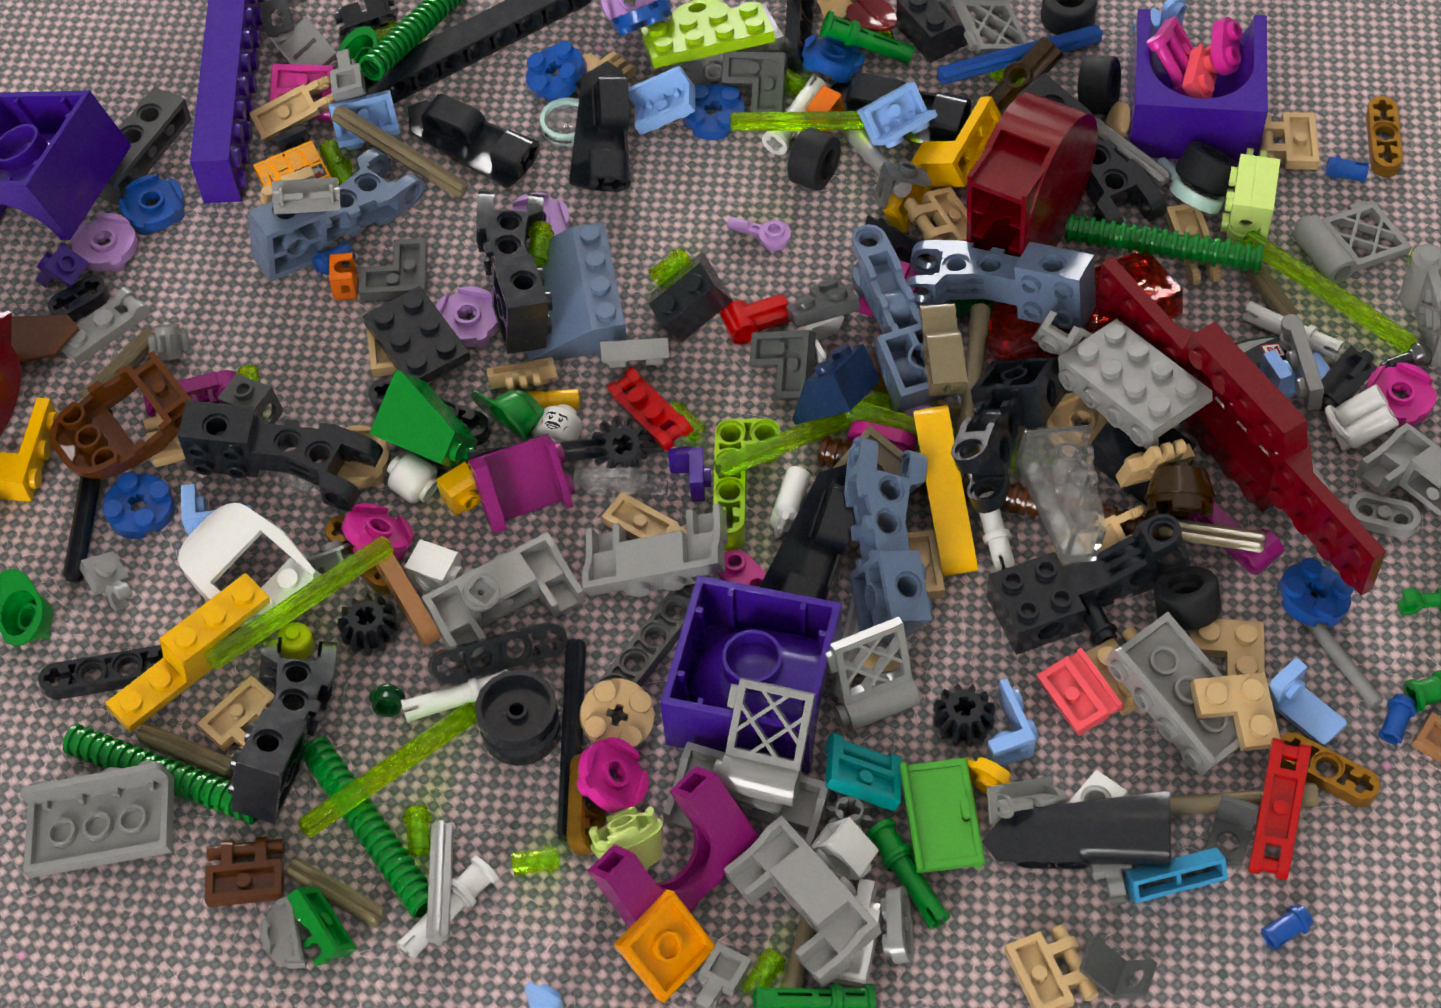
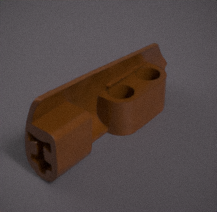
(41, 335)

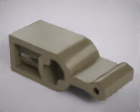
(943, 350)

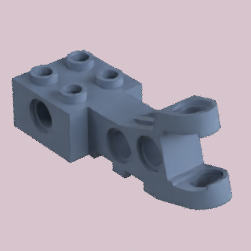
(290, 240)
(1036, 282)
(900, 348)
(889, 575)

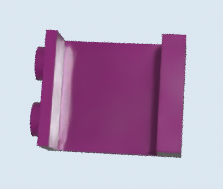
(521, 480)

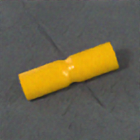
(555, 397)

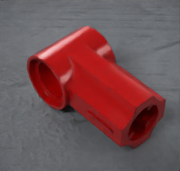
(744, 318)

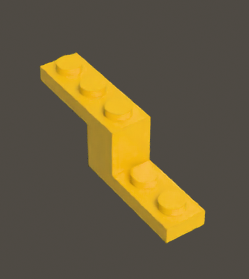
(948, 161)
(23, 470)
(184, 652)

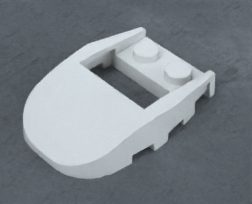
(225, 537)

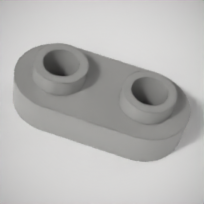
(1383, 513)
(897, 913)

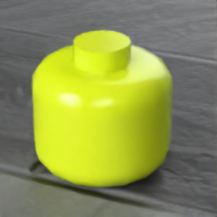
(296, 641)

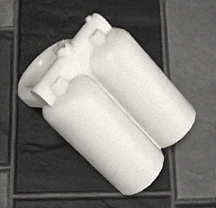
(1361, 418)
(789, 499)

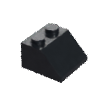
(931, 27)
(689, 298)

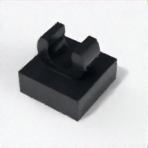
(291, 138)

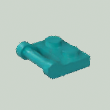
(863, 772)

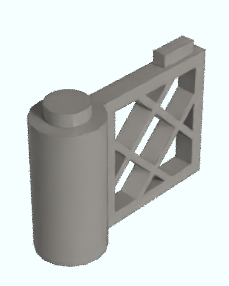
(973, 27)
(1333, 250)
(1423, 295)
(879, 693)
(756, 772)

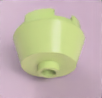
(632, 831)

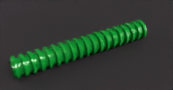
(405, 37)
(1164, 243)
(188, 783)
(370, 828)

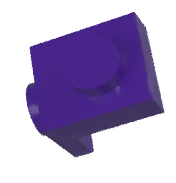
(63, 265)
(691, 461)

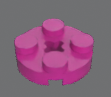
(1418, 388)
(371, 521)
(599, 785)

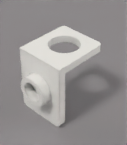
(823, 330)

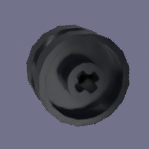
(518, 717)

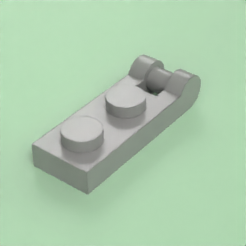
(105, 325)
(1301, 359)

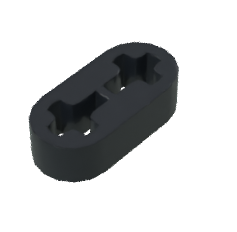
(79, 299)

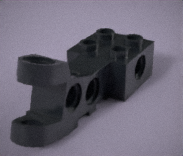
(1109, 169)
(517, 283)
(1005, 402)
(241, 443)
(1046, 600)
(275, 743)

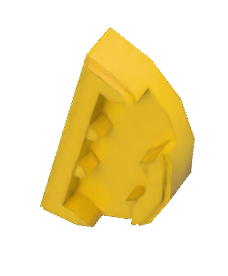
(987, 773)

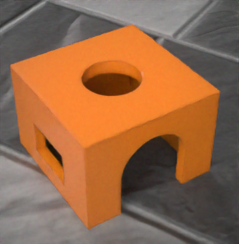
(825, 101)
(343, 280)

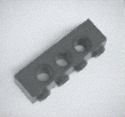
(150, 132)

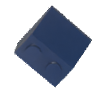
(836, 384)

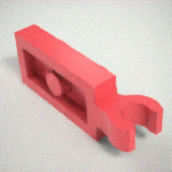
(1200, 73)

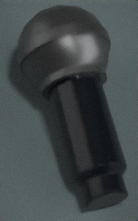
(1418, 354)

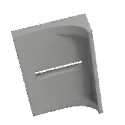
(299, 40)
(619, 352)

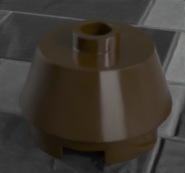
(1180, 491)

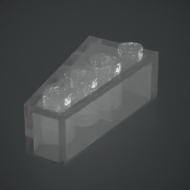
(1064, 489)

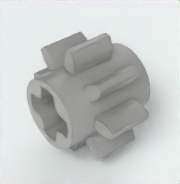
(168, 342)
(850, 806)

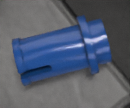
(1346, 169)
(321, 260)
(1399, 713)
(1294, 922)

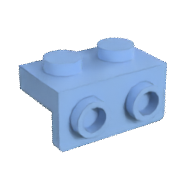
(662, 99)
(375, 108)
(896, 115)

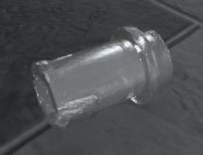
(300, 485)

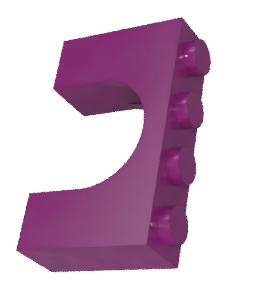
(719, 839)

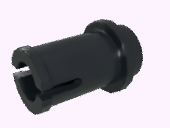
(1098, 623)

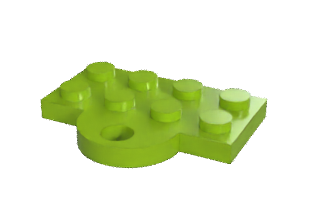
(706, 30)

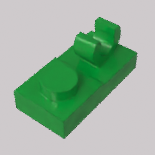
(326, 929)

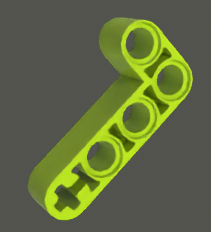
(743, 433)

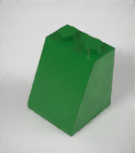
(421, 422)

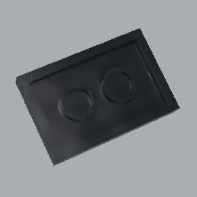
(416, 336)

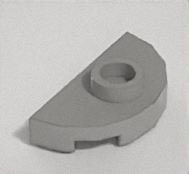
(282, 936)

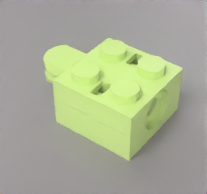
(1253, 196)

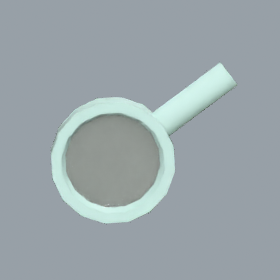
(559, 121)
(1191, 195)

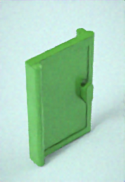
(935, 803)

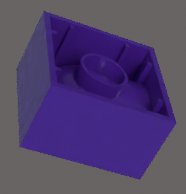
(1167, 121)
(56, 155)
(755, 636)

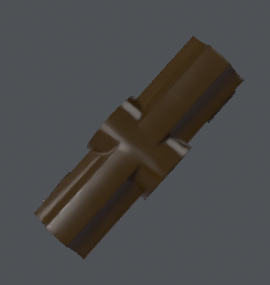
(1038, 60)

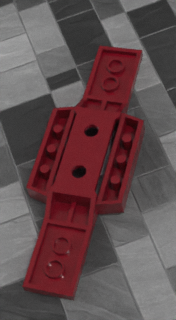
(1270, 420)

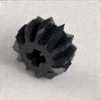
(615, 432)
(368, 624)
(978, 716)

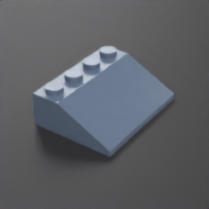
(582, 294)

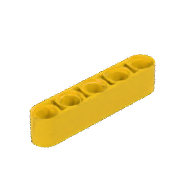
(945, 491)

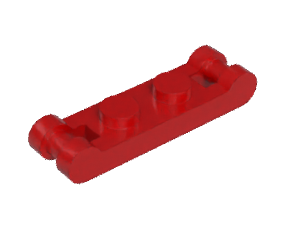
(649, 409)
(1279, 808)

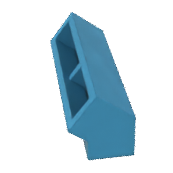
(1178, 866)

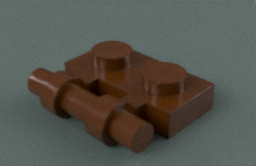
(244, 881)

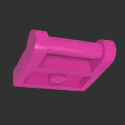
(1173, 50)
(290, 76)

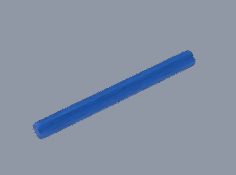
(1001, 59)

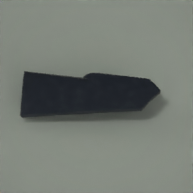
(951, 109)
(601, 130)
(473, 141)
(815, 540)
(1086, 833)

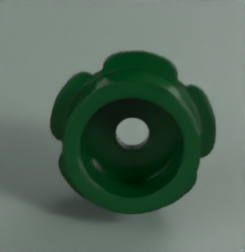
(386, 700)

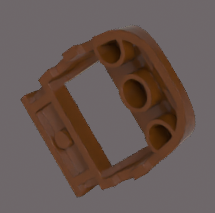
(92, 439)

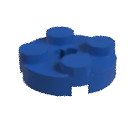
(634, 19)
(558, 57)
(832, 58)
(710, 97)
(157, 217)
(130, 490)
(1332, 592)

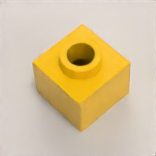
(458, 489)

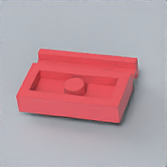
(1079, 692)

